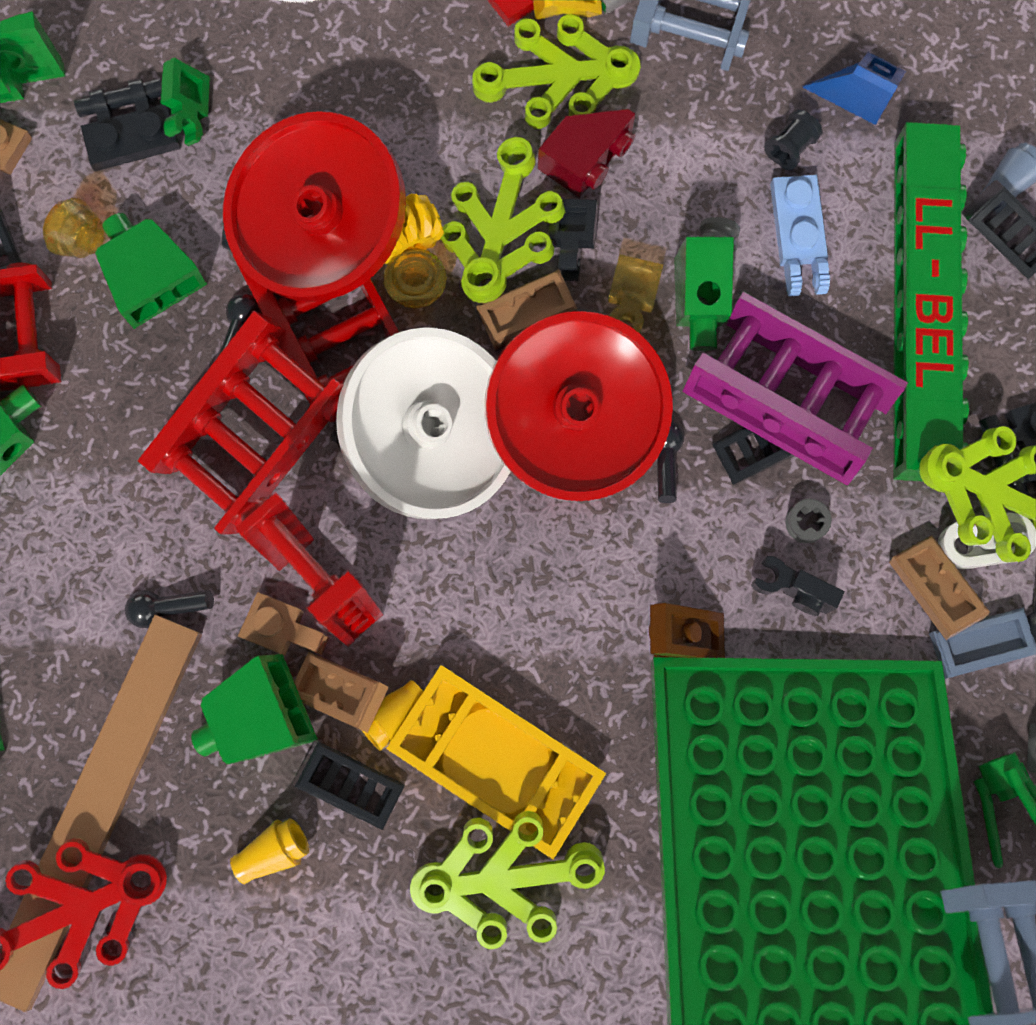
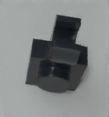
(574, 232)
(809, 592)

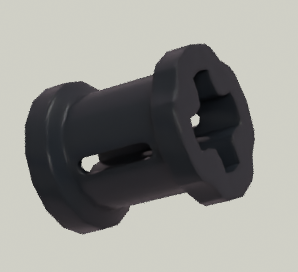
(793, 139)

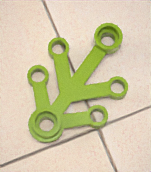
(561, 72)
(501, 227)
(989, 488)
(500, 880)

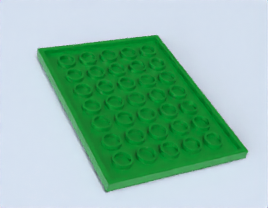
(812, 844)

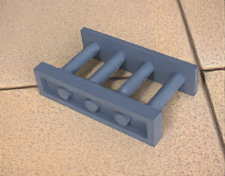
(653, 18)
(985, 907)

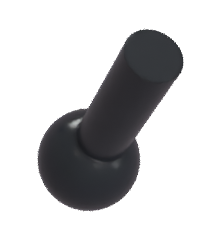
(237, 312)
(667, 464)
(145, 604)

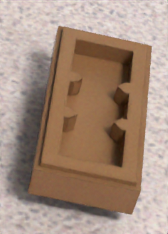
(525, 306)
(939, 587)
(339, 691)

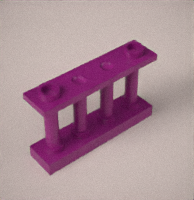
(776, 418)

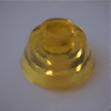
(72, 229)
(408, 271)

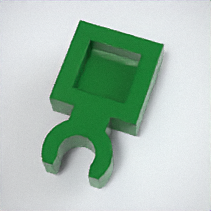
(187, 95)

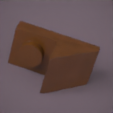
(686, 632)

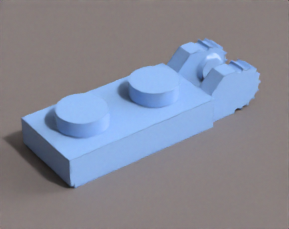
(800, 231)

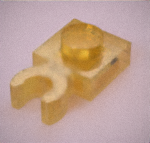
(634, 289)

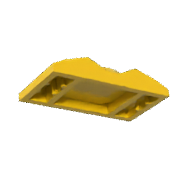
(495, 759)

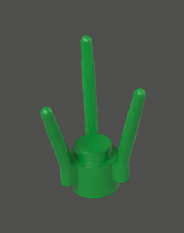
(1008, 780)

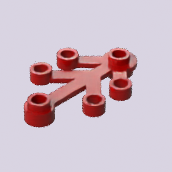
(82, 906)

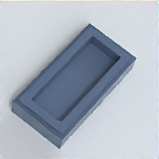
(985, 644)

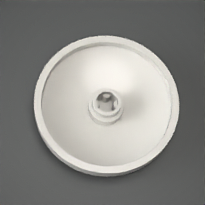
(418, 424)

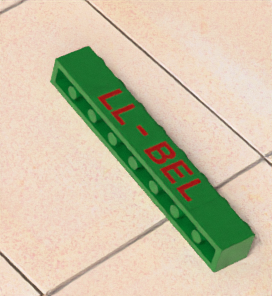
(928, 294)

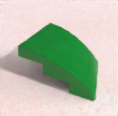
(25, 56)

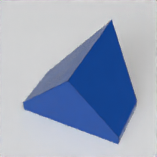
(861, 88)

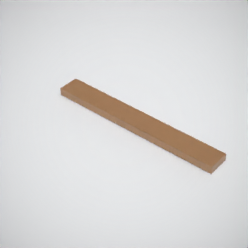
(102, 791)

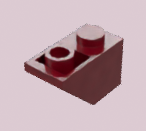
(583, 146)

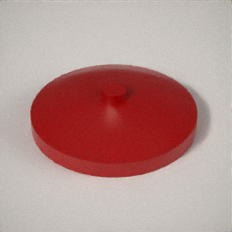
(314, 206)
(578, 406)

